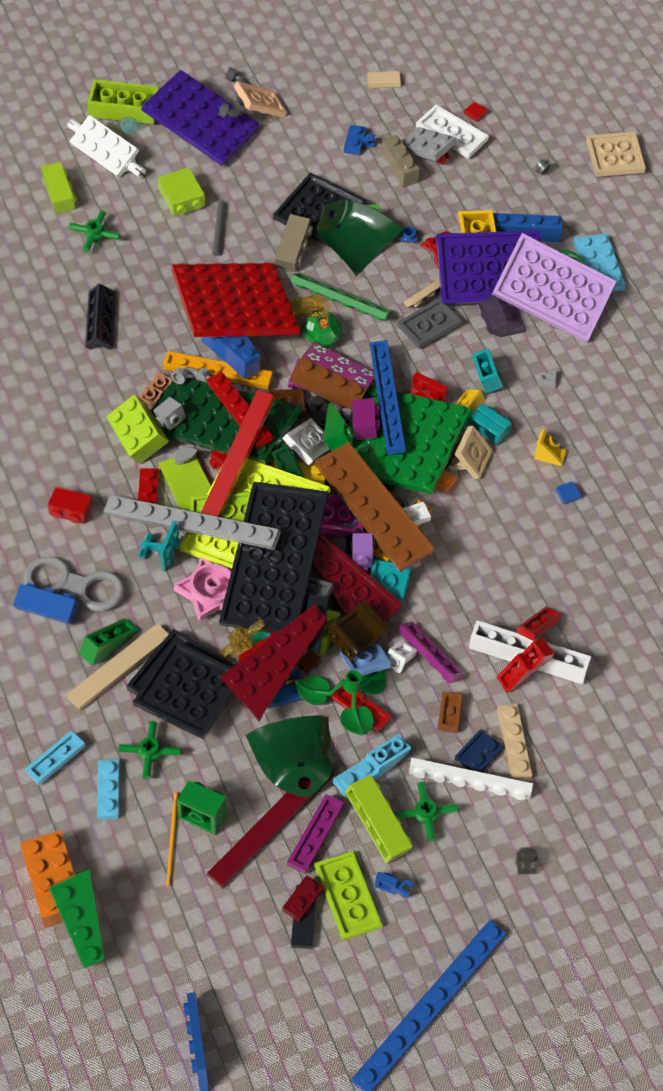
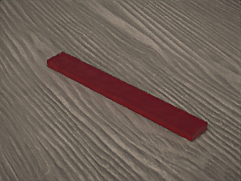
(260, 835)

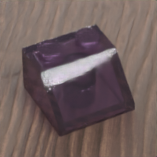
(501, 317)

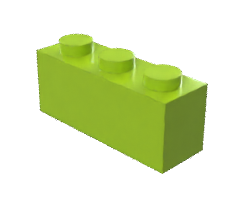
(58, 187)

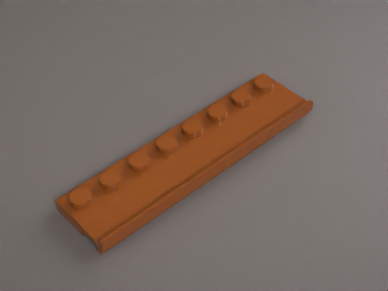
(374, 507)

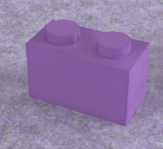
(362, 551)

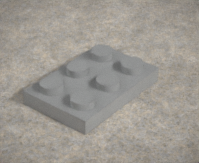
(428, 143)

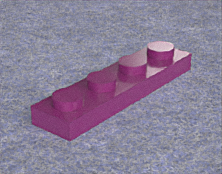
(431, 652)
(315, 834)

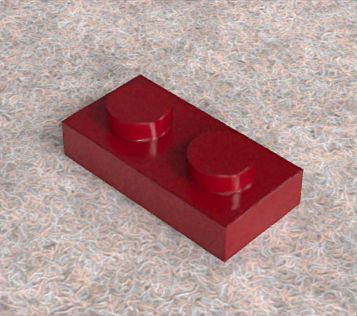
(302, 898)

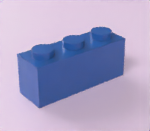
(46, 603)

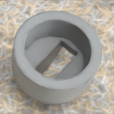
(346, 414)

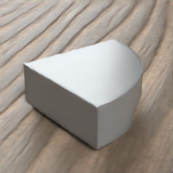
(548, 379)
(185, 454)

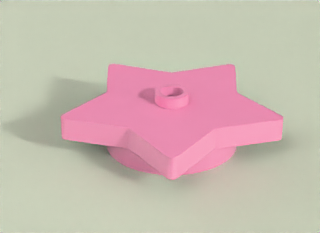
(205, 587)

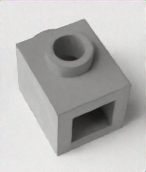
(169, 413)

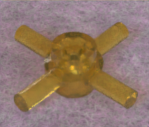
(240, 639)

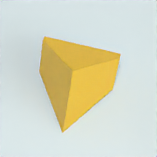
(548, 450)

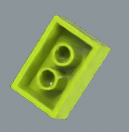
(137, 429)

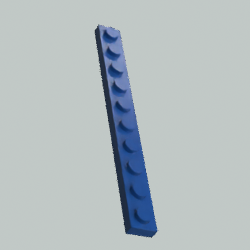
(428, 1007)

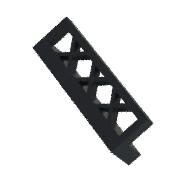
(96, 315)

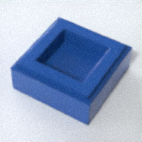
(568, 493)

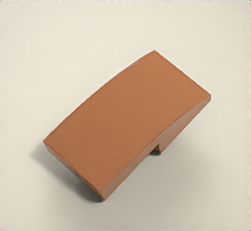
(155, 390)

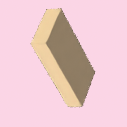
(383, 79)

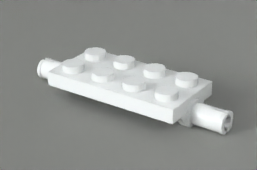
(105, 147)

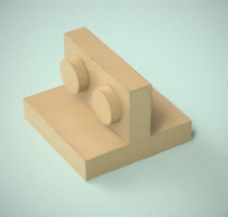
(471, 453)

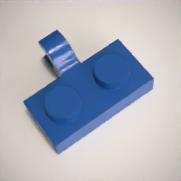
(356, 139)

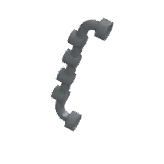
(239, 107)

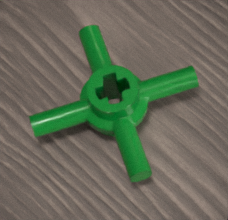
(94, 231)
(143, 749)
(432, 811)

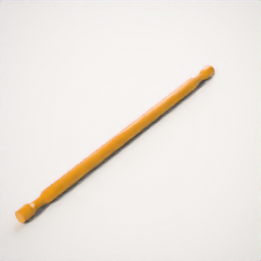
(171, 846)

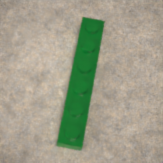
(347, 299)

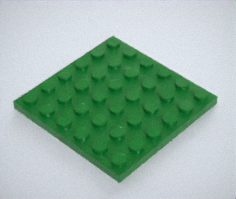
(429, 435)

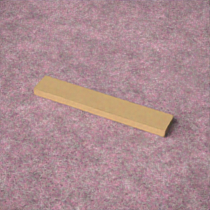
(117, 667)

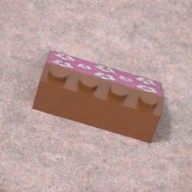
(332, 376)

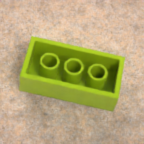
(119, 100)

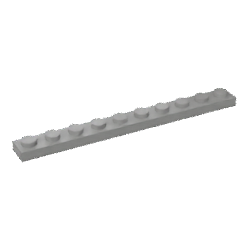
(192, 522)

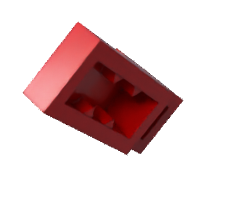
(524, 664)

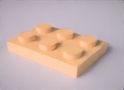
(260, 99)

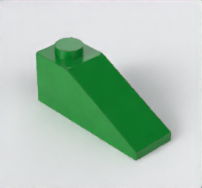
(336, 429)
(106, 641)

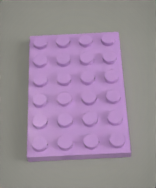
(554, 287)

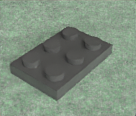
(429, 323)

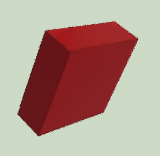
(475, 111)

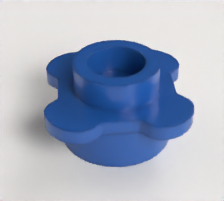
(409, 234)

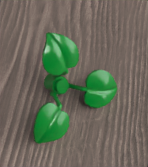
(355, 720)

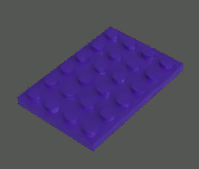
(192, 114)
(473, 263)

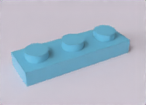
(55, 757)
(108, 790)

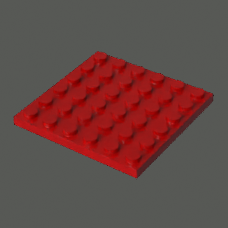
(234, 299)

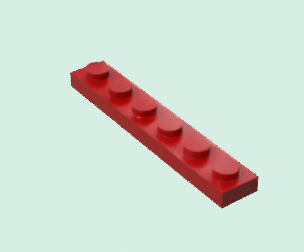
(235, 404)

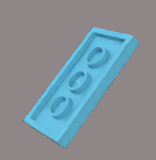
(599, 255)

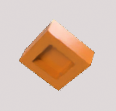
(446, 482)

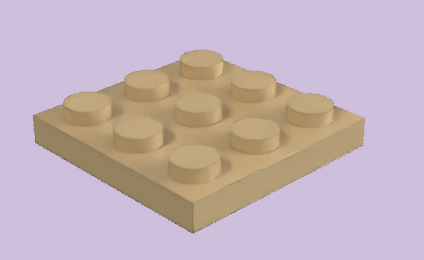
(615, 154)

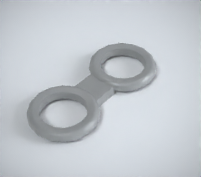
(77, 584)

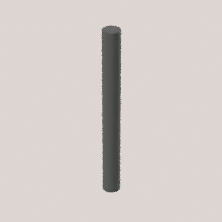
(218, 228)

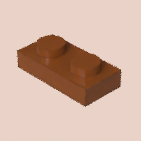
(449, 712)

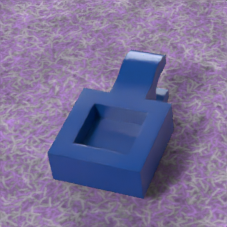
(390, 884)

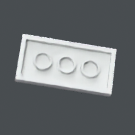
(467, 136)

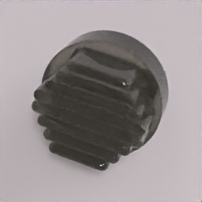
(527, 860)

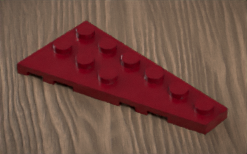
(352, 582)
(269, 666)

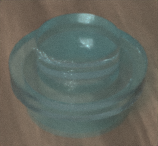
(128, 125)

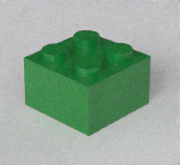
(202, 807)

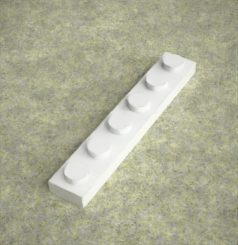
(469, 778)

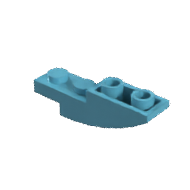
(376, 763)

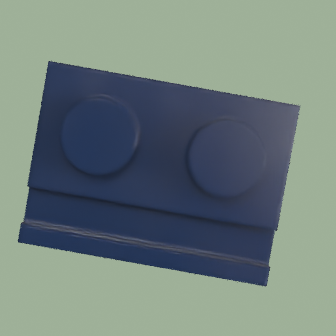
(479, 752)

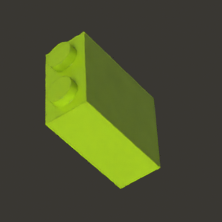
(181, 191)

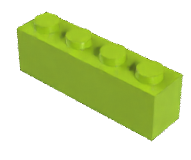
(379, 819)

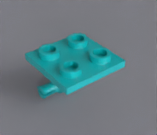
(166, 549)

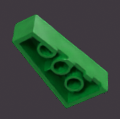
(78, 913)

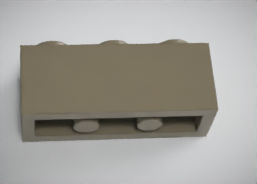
(400, 161)
(293, 243)

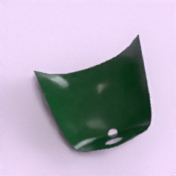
(361, 233)
(290, 741)

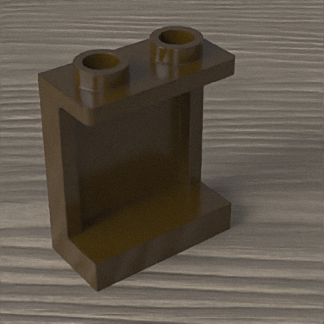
(357, 630)

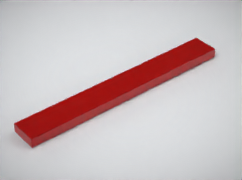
(238, 454)

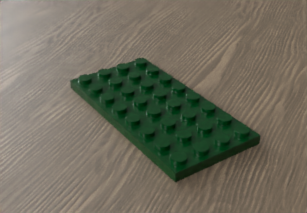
(213, 427)

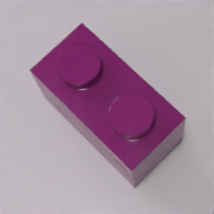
(364, 418)

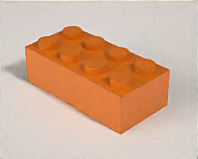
(46, 864)

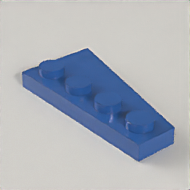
(196, 1044)

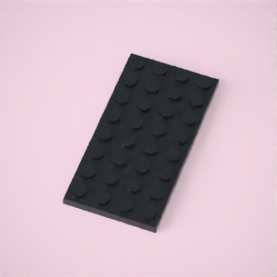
(275, 581)

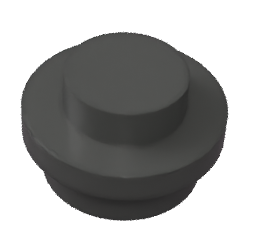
(542, 166)

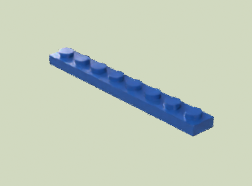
(387, 397)

